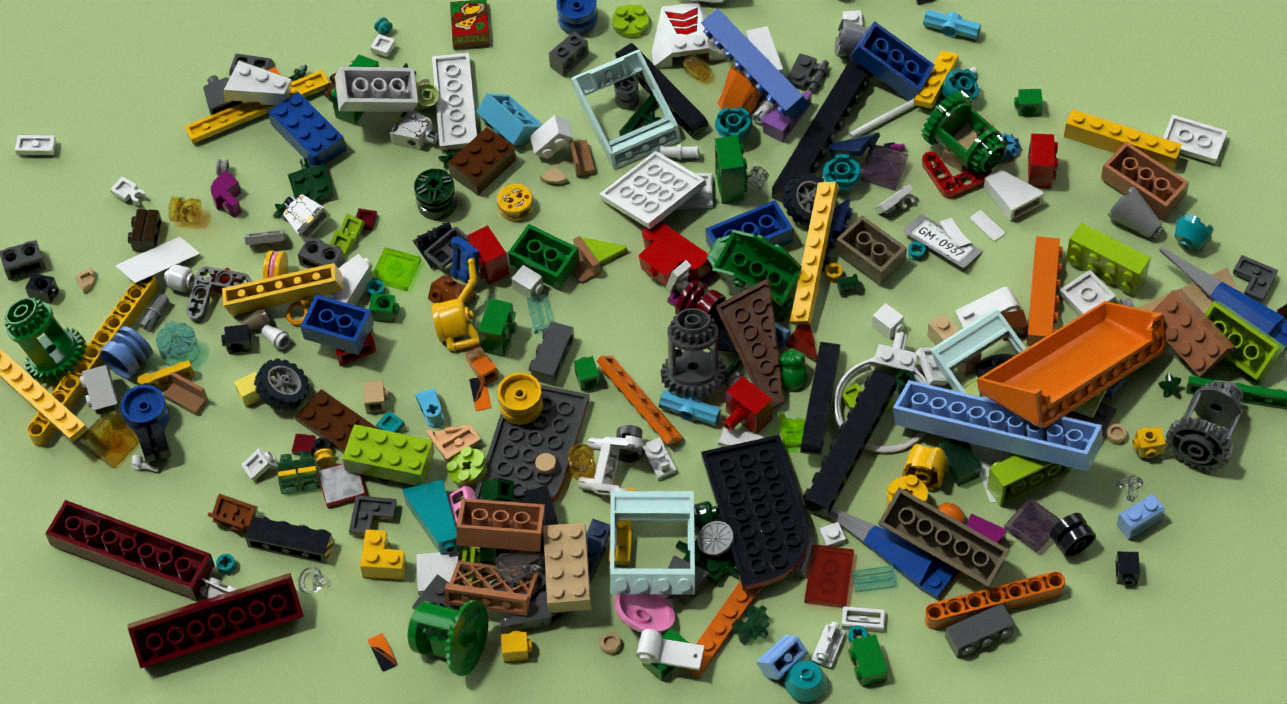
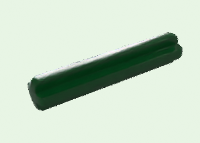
(637, 117)

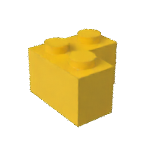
(378, 560)

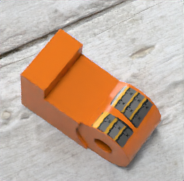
(481, 365)

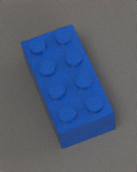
(892, 60)
(306, 130)
(764, 221)

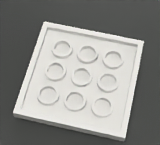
(652, 189)

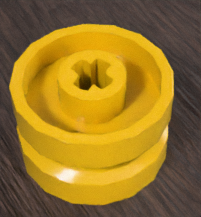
(520, 398)

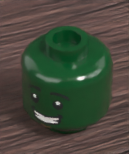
(704, 514)

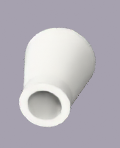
(277, 337)

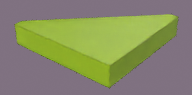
(604, 250)

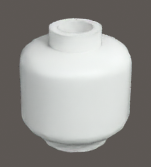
(179, 278)

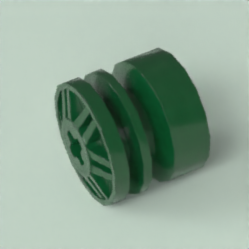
(435, 194)

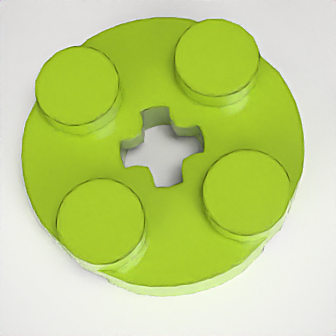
(628, 12)
(463, 476)

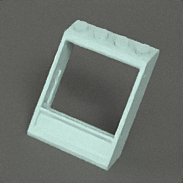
(640, 141)
(972, 341)
(652, 507)

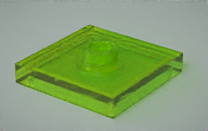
(396, 268)

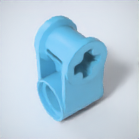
(430, 406)

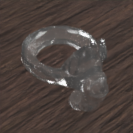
(1132, 484)
(318, 580)

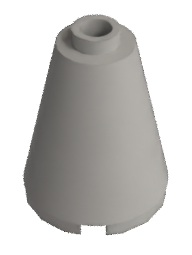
(848, 37)
(1136, 214)

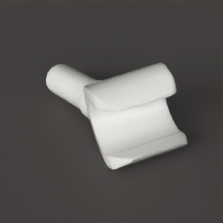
(137, 464)

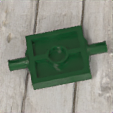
(311, 182)
(716, 565)

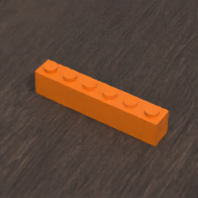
(1044, 288)

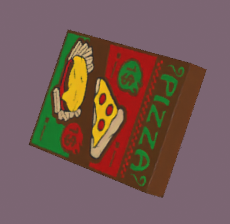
(469, 24)

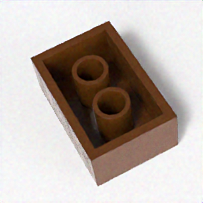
(482, 161)

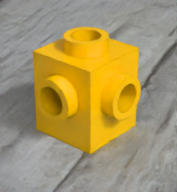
(1149, 442)

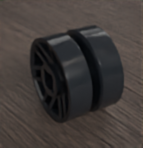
(153, 442)
(1072, 534)

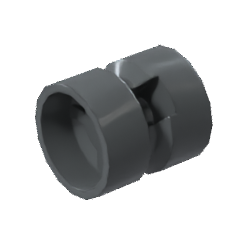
(627, 93)
(629, 455)

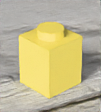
(246, 389)

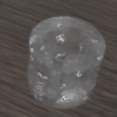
(757, 178)

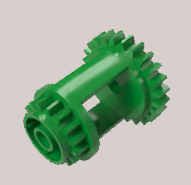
(950, 118)
(52, 353)

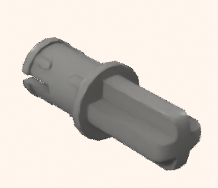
(154, 312)

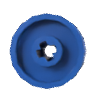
(577, 15)
(144, 406)

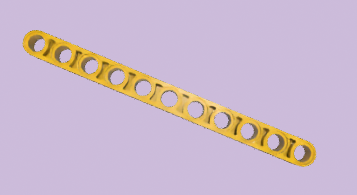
(69, 396)

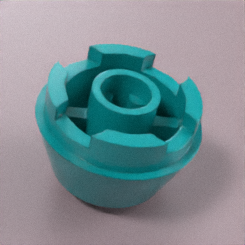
(961, 80)
(733, 122)
(843, 172)
(1192, 232)
(806, 681)

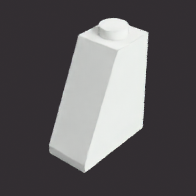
(1012, 194)
(355, 278)

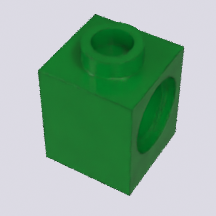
(1029, 102)
(381, 301)
(586, 373)

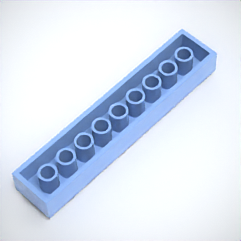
(993, 426)

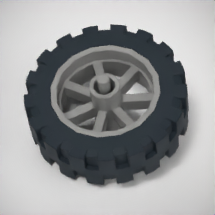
(791, 201)
(286, 376)

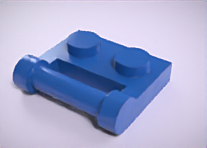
(467, 252)

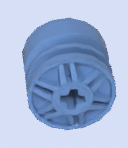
(126, 352)

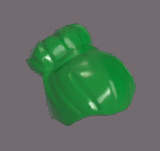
(793, 370)

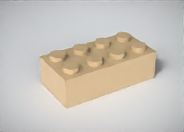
(567, 567)

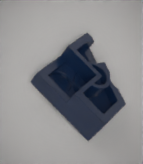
(854, 146)

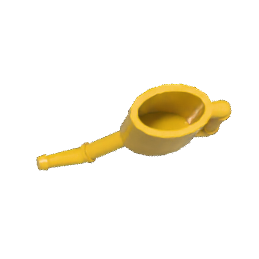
(454, 319)

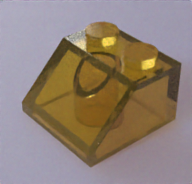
(110, 438)

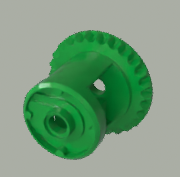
(462, 643)

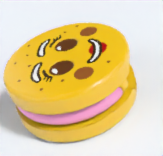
(515, 202)
(275, 264)

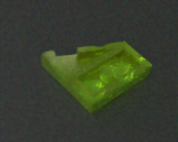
(791, 431)

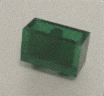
(961, 462)

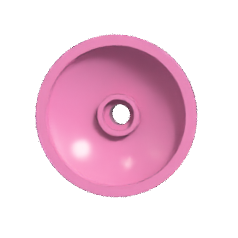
(644, 612)

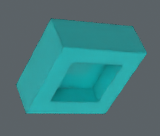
(390, 423)

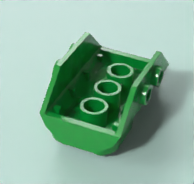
(752, 259)

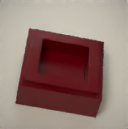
(368, 216)
(303, 443)

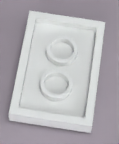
(1197, 139)

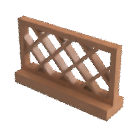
(493, 600)

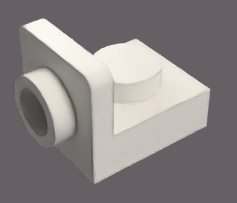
(259, 463)

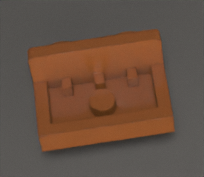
(447, 289)
(232, 512)

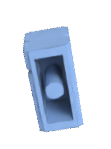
(1140, 516)
(781, 657)

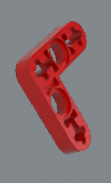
(949, 180)

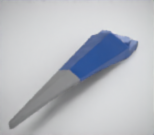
(1248, 308)
(916, 565)

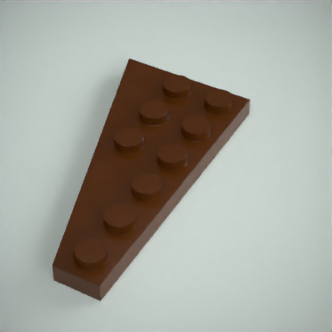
(753, 333)

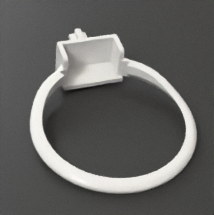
(888, 356)

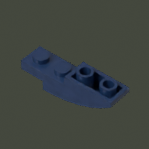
(838, 226)
(596, 540)

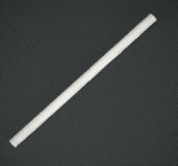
(887, 116)

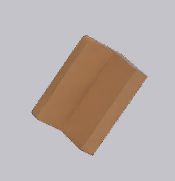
(581, 158)
(588, 265)
(186, 394)

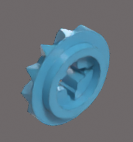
(1013, 146)

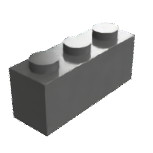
(552, 353)
(979, 630)

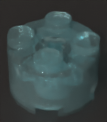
(177, 343)

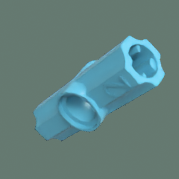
(952, 24)
(689, 408)

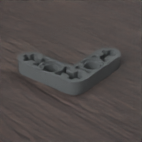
(208, 285)

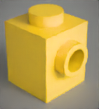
(515, 646)

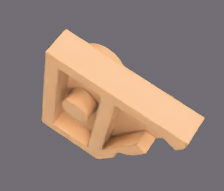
(453, 440)

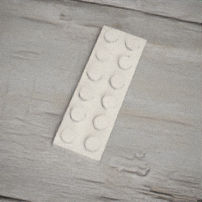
(455, 100)

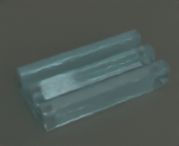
(536, 299)
(873, 582)

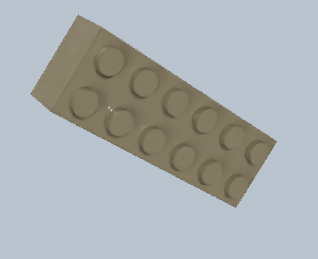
(944, 537)

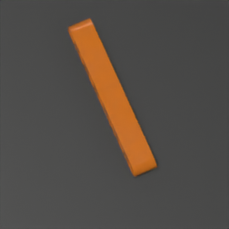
(1001, 593)

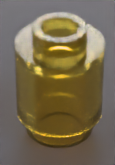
(697, 67)

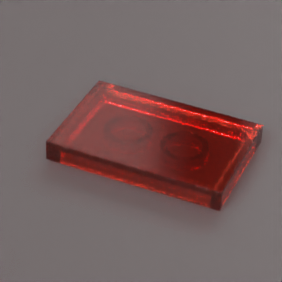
(829, 576)

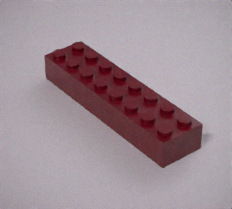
(130, 549)
(215, 620)

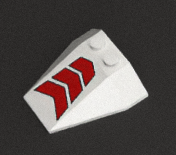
(682, 34)

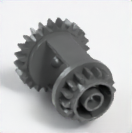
(693, 370)
(1201, 440)

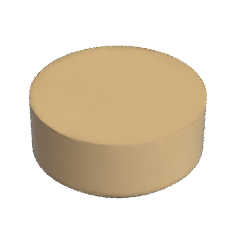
(1116, 434)
(545, 463)
(610, 643)

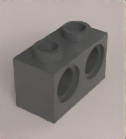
(568, 53)
(324, 252)
(22, 259)

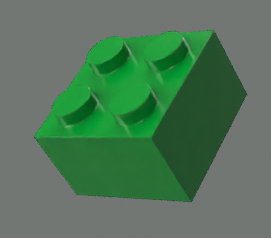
(497, 327)

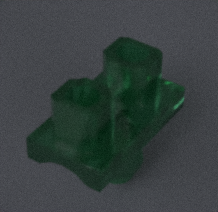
(754, 626)

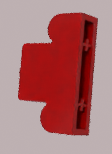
(667, 250)

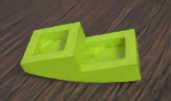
(348, 233)

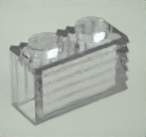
(519, 564)

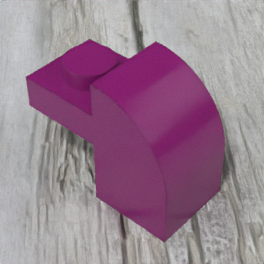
(224, 191)

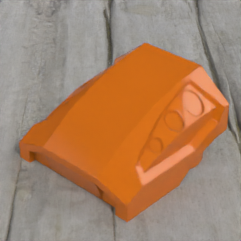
(739, 92)

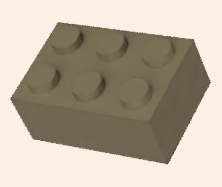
(871, 249)

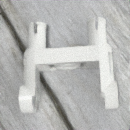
(609, 453)

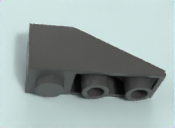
(537, 617)

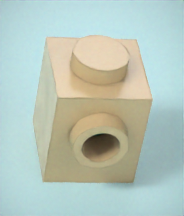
(375, 396)

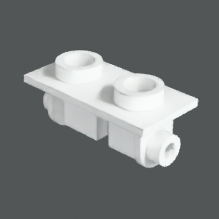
(213, 588)
(828, 645)

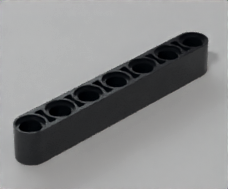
(681, 108)
(820, 399)

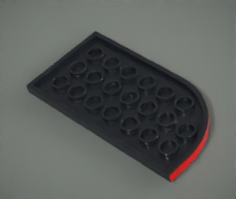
(761, 506)

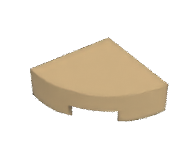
(553, 176)
(86, 279)

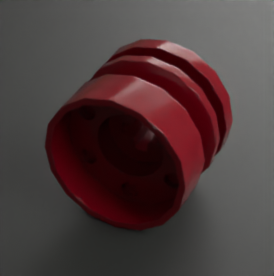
(700, 297)

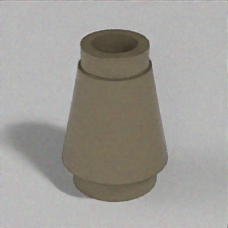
(257, 320)

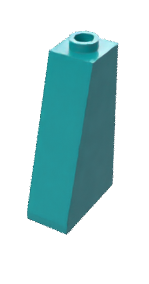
(433, 513)

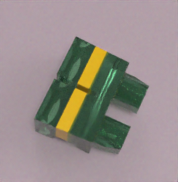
(304, 467)

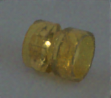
(185, 209)
(581, 461)

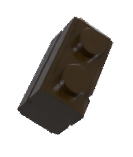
(145, 230)

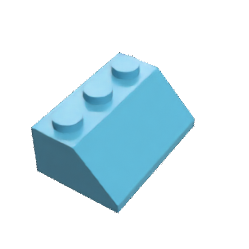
(508, 118)

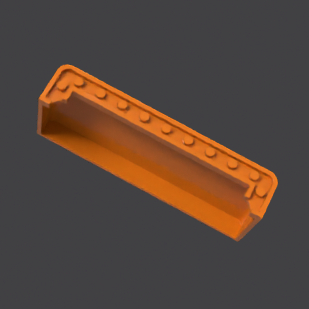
(1075, 362)

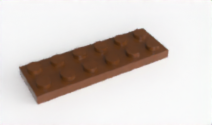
(331, 420)

